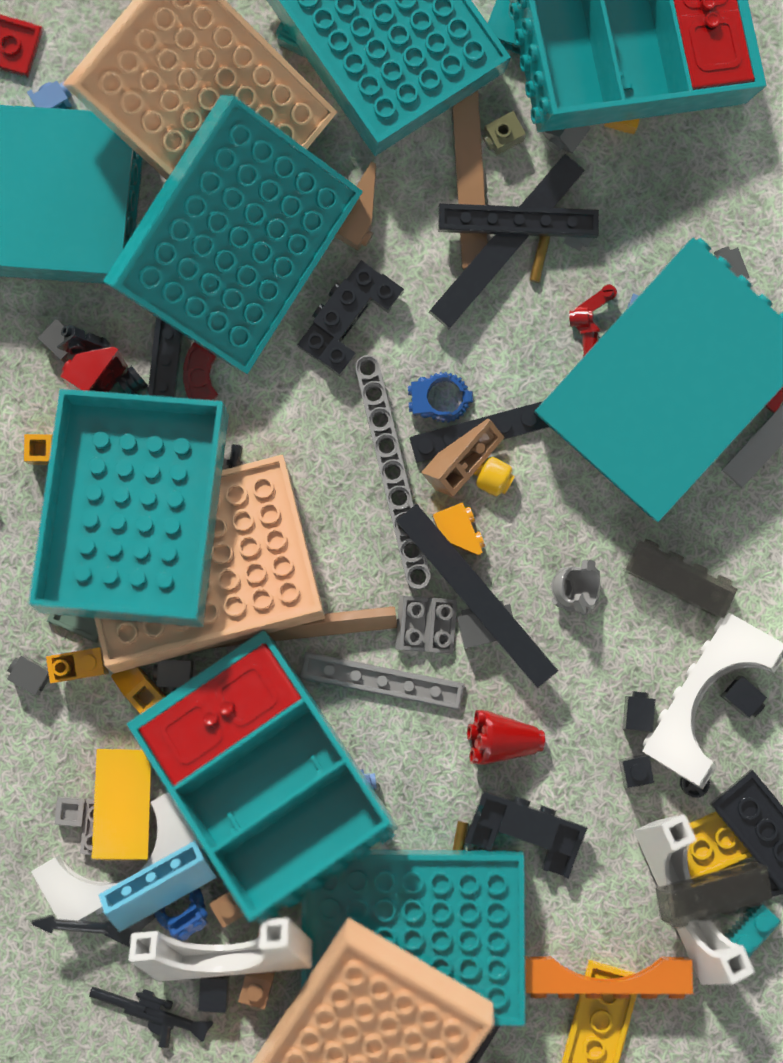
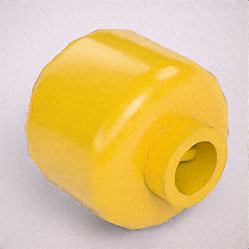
(494, 476)

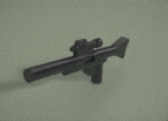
(148, 1009)

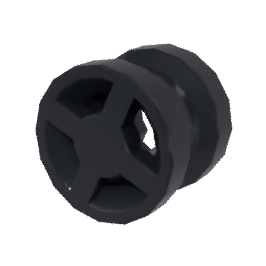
(131, 381)
(692, 790)

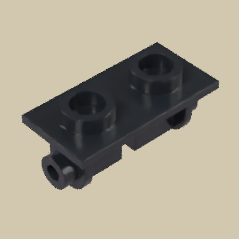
(76, 342)

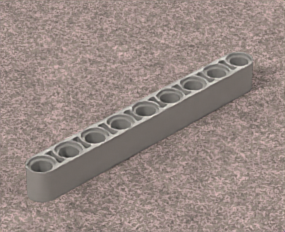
(385, 460)

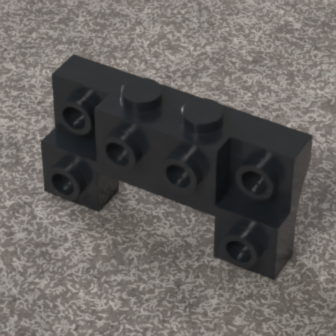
(341, 313)
(528, 824)

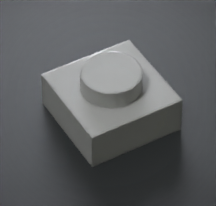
(70, 811)

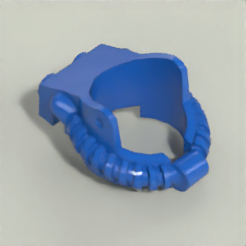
(420, 391)
(188, 922)

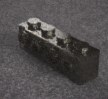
(680, 579)
(713, 894)

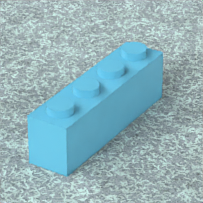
(157, 886)

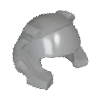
(577, 588)

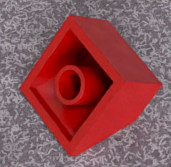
(94, 370)

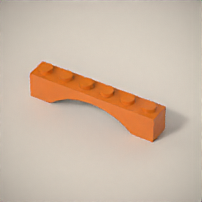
(664, 976)

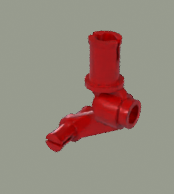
(583, 316)

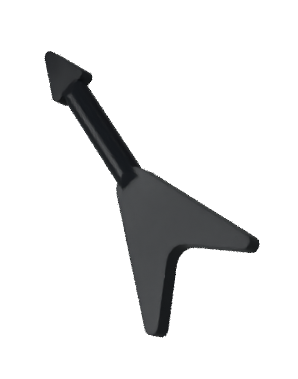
(49, 923)

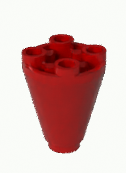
(502, 738)

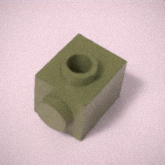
(503, 133)

